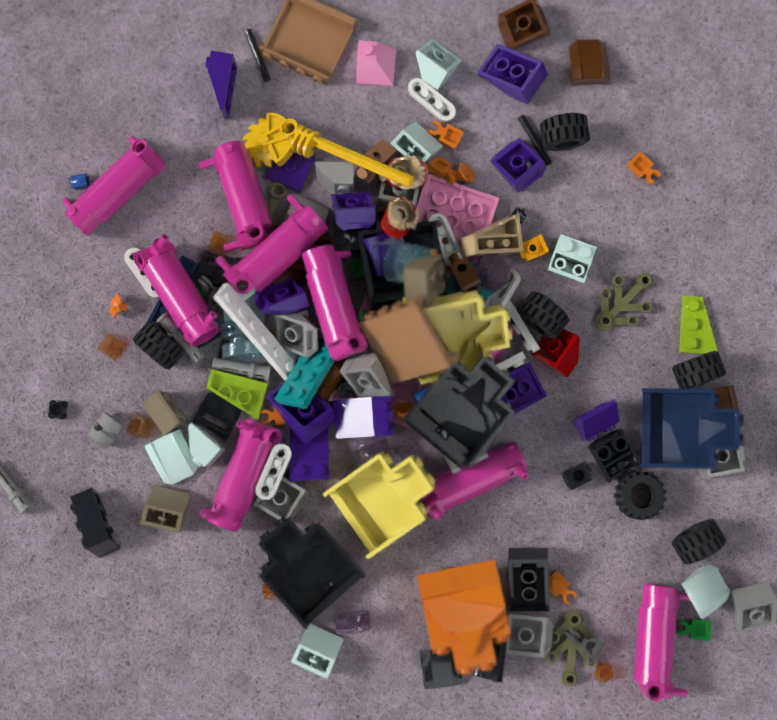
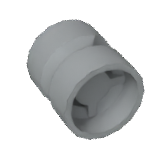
(105, 430)

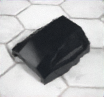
(614, 454)
(439, 670)

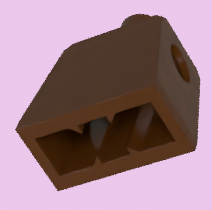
(464, 274)

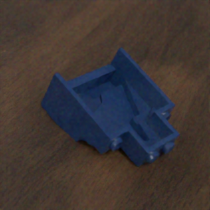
(685, 428)

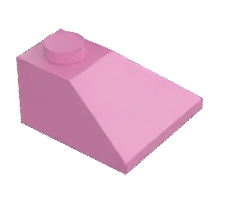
(375, 64)

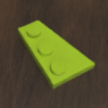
(695, 328)
(240, 391)

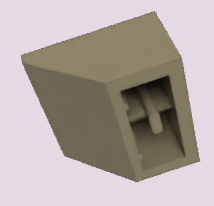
(424, 278)
(164, 413)
(166, 509)

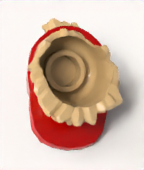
(410, 166)
(399, 218)

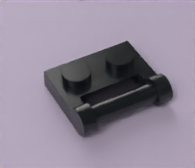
(213, 272)
(221, 410)
(496, 673)

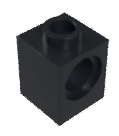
(569, 479)

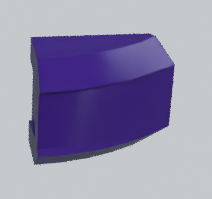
(519, 165)
(353, 210)
(282, 299)

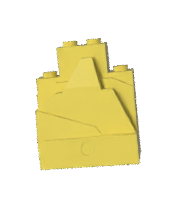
(467, 328)
(383, 499)

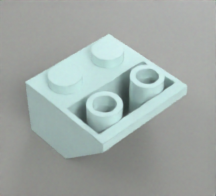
(416, 142)
(571, 258)
(317, 650)

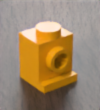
(541, 249)

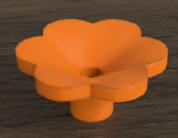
(466, 173)
(117, 305)
(402, 408)

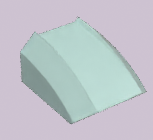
(172, 457)
(706, 590)

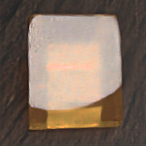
(217, 243)
(111, 347)
(140, 426)

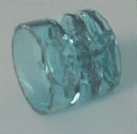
(398, 256)
(239, 345)

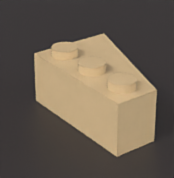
(497, 238)

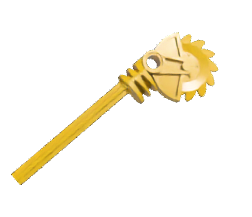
(274, 142)

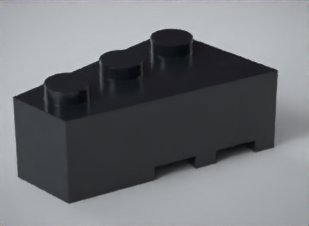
(93, 523)

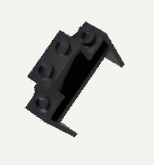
(378, 289)
(463, 411)
(306, 568)

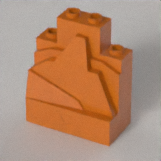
(465, 614)

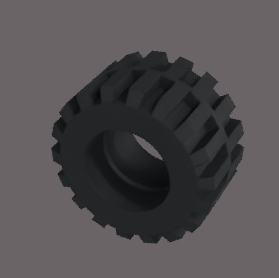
(564, 131)
(543, 315)
(158, 345)
(699, 370)
(656, 499)
(699, 541)

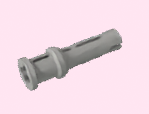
(172, 330)
(251, 369)
(18, 496)

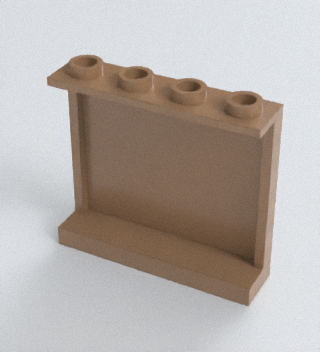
(309, 38)
(406, 341)

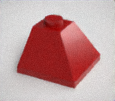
(559, 353)

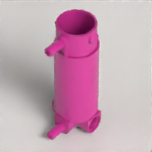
(115, 186)
(242, 194)
(277, 250)
(177, 291)
(333, 301)
(242, 474)
(469, 483)
(656, 641)

